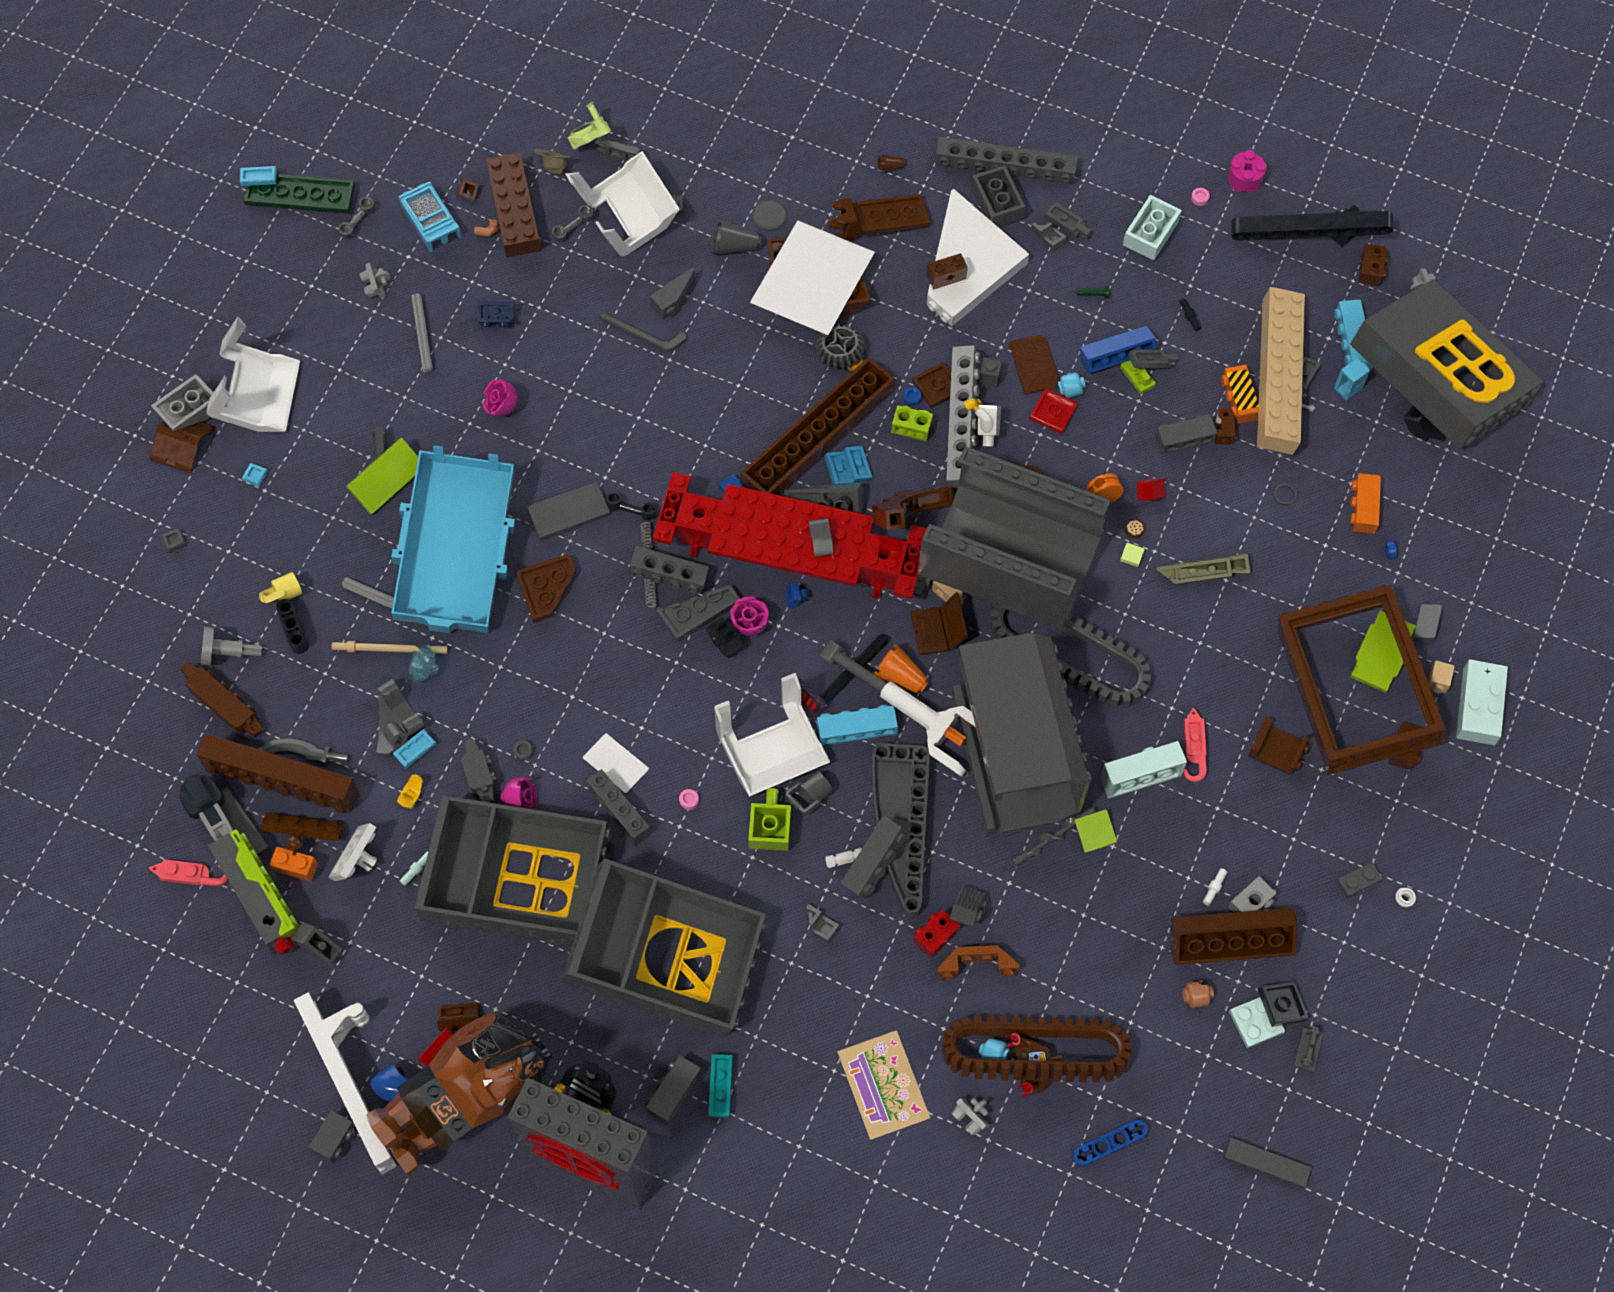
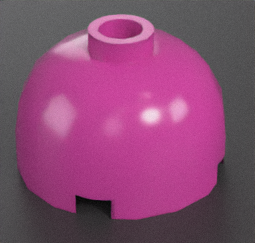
(500, 398)
(749, 616)
(520, 793)

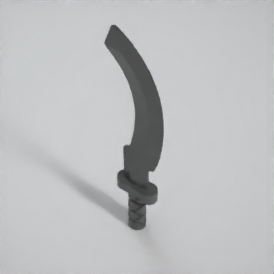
(303, 748)

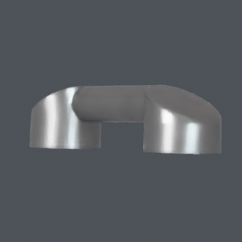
(366, 207)
(585, 215)

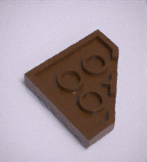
(545, 585)

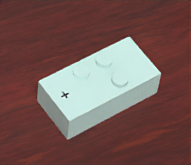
(1482, 702)
(1143, 769)

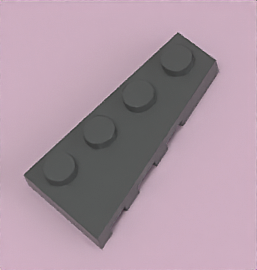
(692, 614)

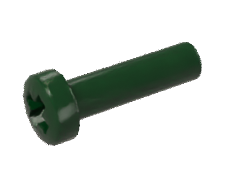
(1094, 291)

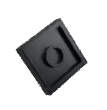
(1283, 1003)

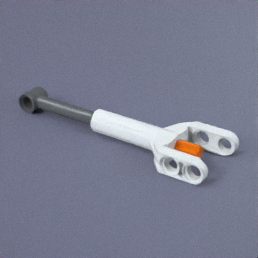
(938, 724)

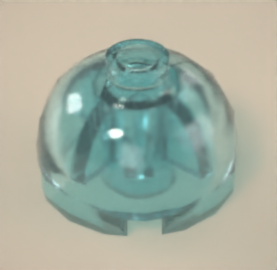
(422, 665)

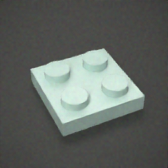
(1254, 1023)

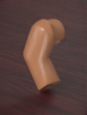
(489, 230)

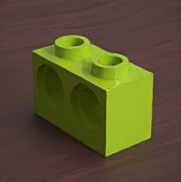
(910, 427)

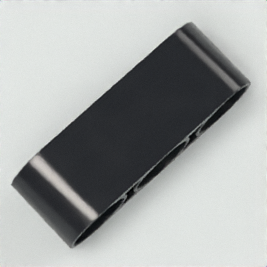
(293, 634)

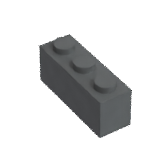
(1185, 434)
(673, 1089)

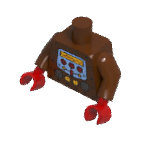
(1031, 1050)

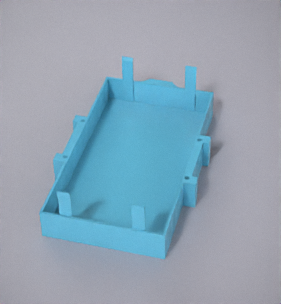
(453, 542)

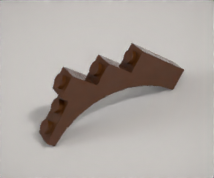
(895, 509)

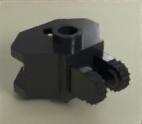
(725, 637)

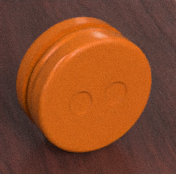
(1106, 486)

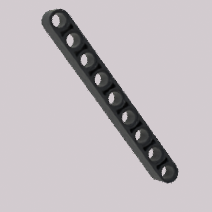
(1312, 225)

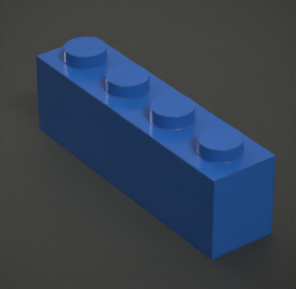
(1116, 349)

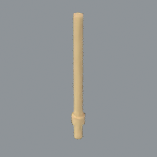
(352, 646)

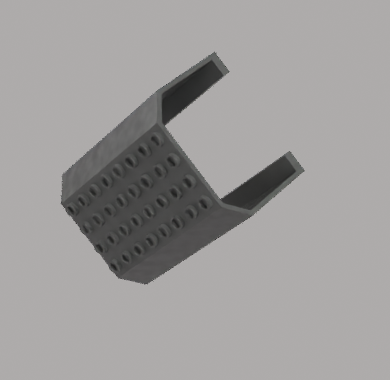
(1015, 538)
(1023, 736)

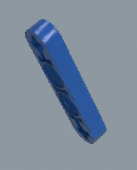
(1108, 1140)

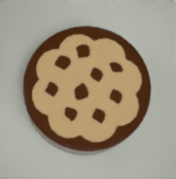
(1134, 529)

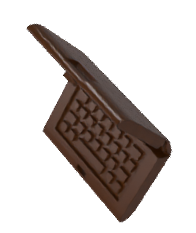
(178, 447)
(939, 628)

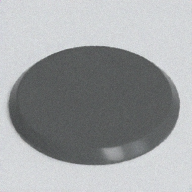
(769, 215)

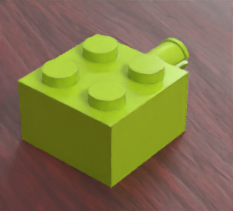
(770, 824)

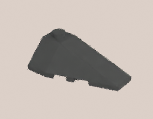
(841, 496)

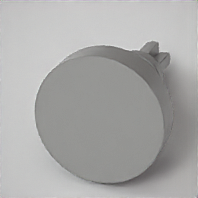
(224, 647)

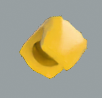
(411, 792)

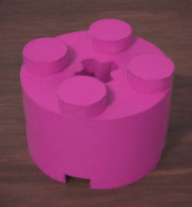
(1246, 172)

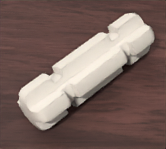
(842, 858)

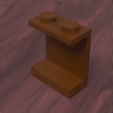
(1278, 748)

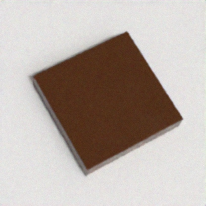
(934, 384)

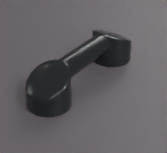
(614, 503)

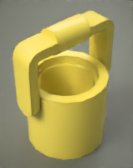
(282, 588)

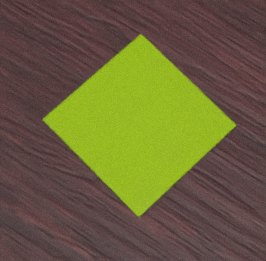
(1095, 830)

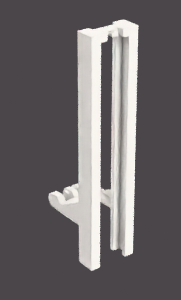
(327, 1037)

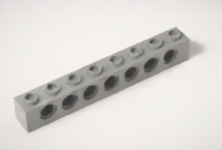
(960, 358)

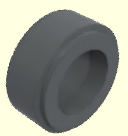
(523, 750)

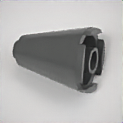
(733, 238)

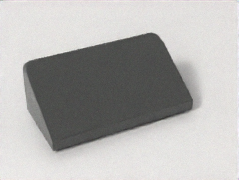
(1427, 622)

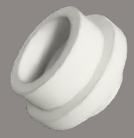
(1407, 892)

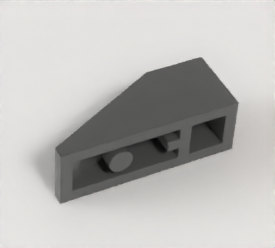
(670, 297)

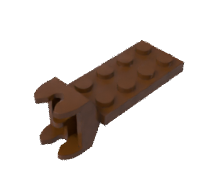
(879, 216)

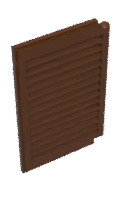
(1034, 364)

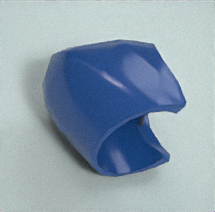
(387, 1081)

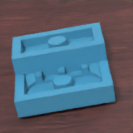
(848, 466)

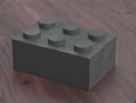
(998, 196)

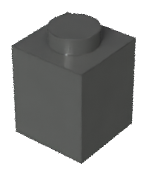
(990, 372)

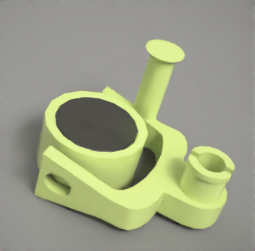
(589, 131)

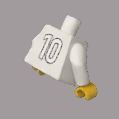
(987, 420)

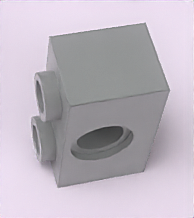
(1256, 890)

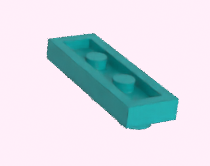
(720, 1086)

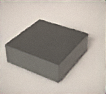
(173, 540)

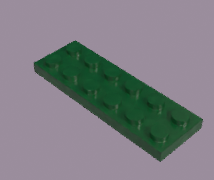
(303, 193)

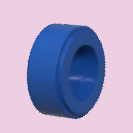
(912, 396)
(1390, 549)

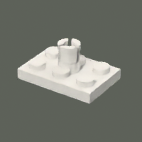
(355, 854)

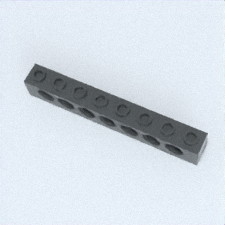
(1019, 160)

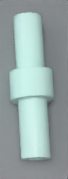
(415, 869)

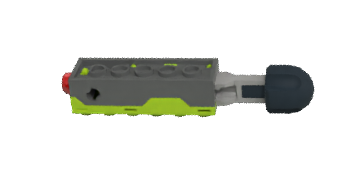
(241, 865)

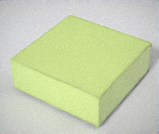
(1132, 554)

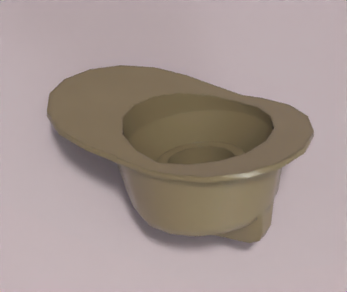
(552, 160)

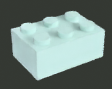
(1152, 227)

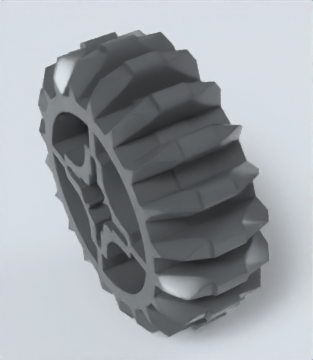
(837, 347)

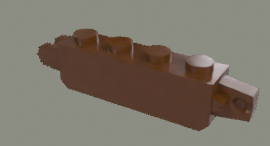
(221, 701)

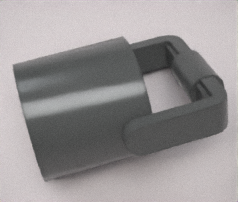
(812, 789)

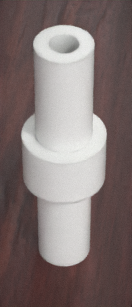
(1215, 887)

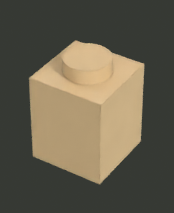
(1440, 677)

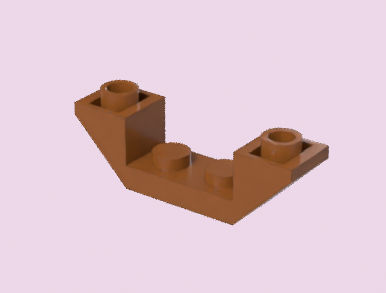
(1005, 964)

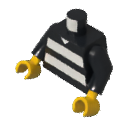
(590, 1083)

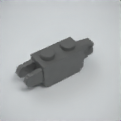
(477, 772)

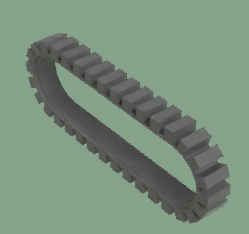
(1137, 664)

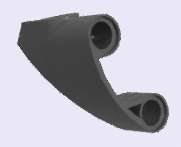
(395, 719)

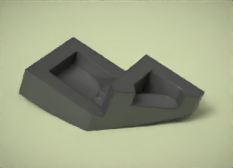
(1050, 236)

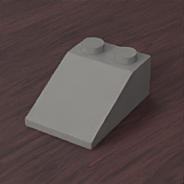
(184, 404)

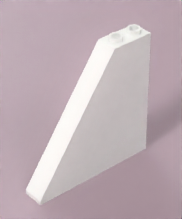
(988, 255)

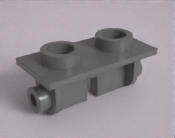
(1309, 1048)

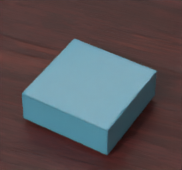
(255, 474)

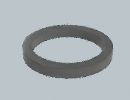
(1289, 486)

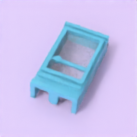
(428, 214)

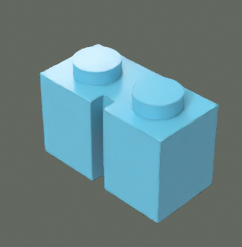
(1351, 379)

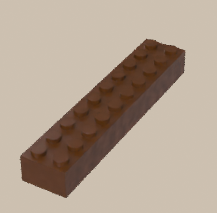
(819, 429)

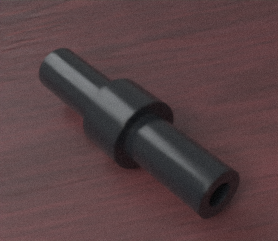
(1190, 314)

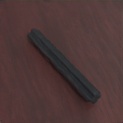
(846, 676)

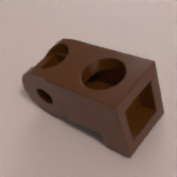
(1226, 424)

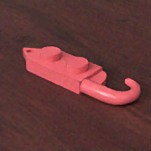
(1195, 744)
(186, 873)

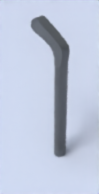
(666, 346)

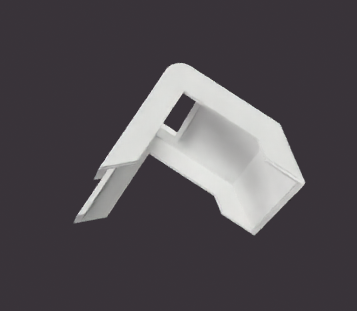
(636, 199)
(258, 389)
(777, 751)

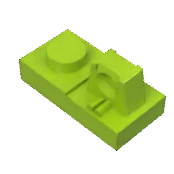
(1138, 377)

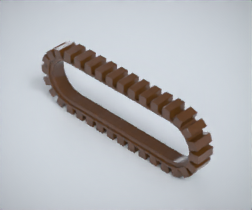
(1041, 1029)

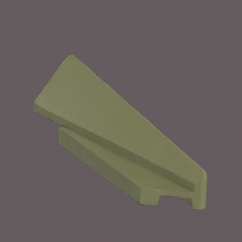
(1206, 568)

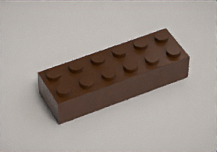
(513, 205)
(1233, 936)

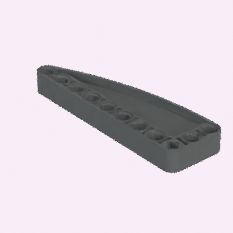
(893, 797)

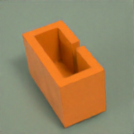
(294, 865)

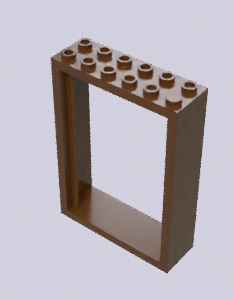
(1380, 749)

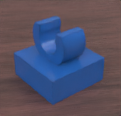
(794, 595)

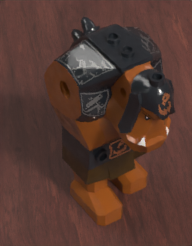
(463, 1086)

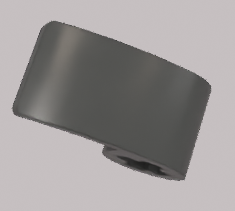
(821, 537)

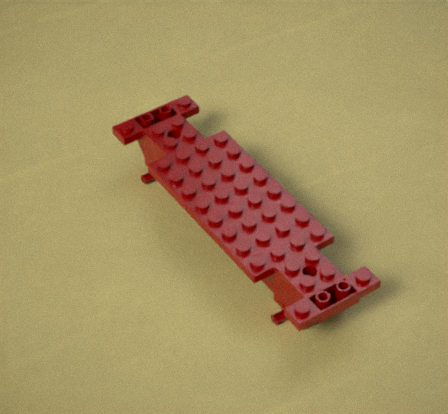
(776, 534)

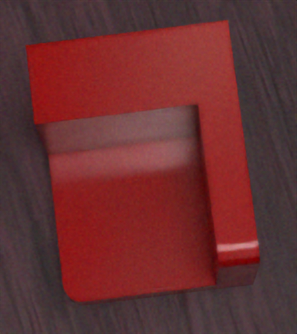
(1151, 489)

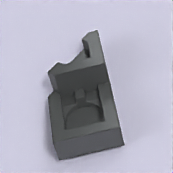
(821, 925)

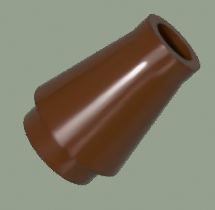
(889, 162)

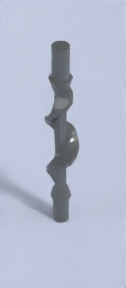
(1046, 838)

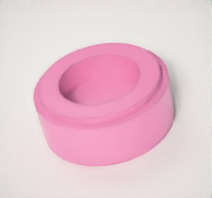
(1200, 196)
(689, 799)

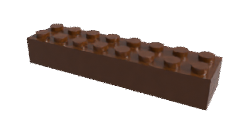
(278, 773)

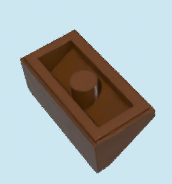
(456, 1016)

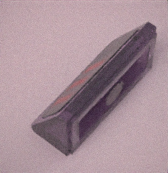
(811, 700)

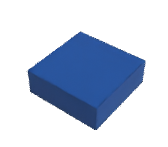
(732, 480)

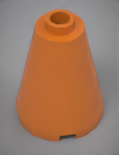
(901, 671)

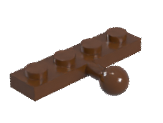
(301, 827)

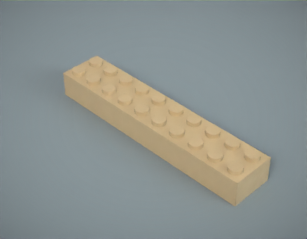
(1281, 371)

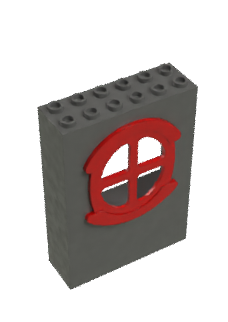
(583, 1143)

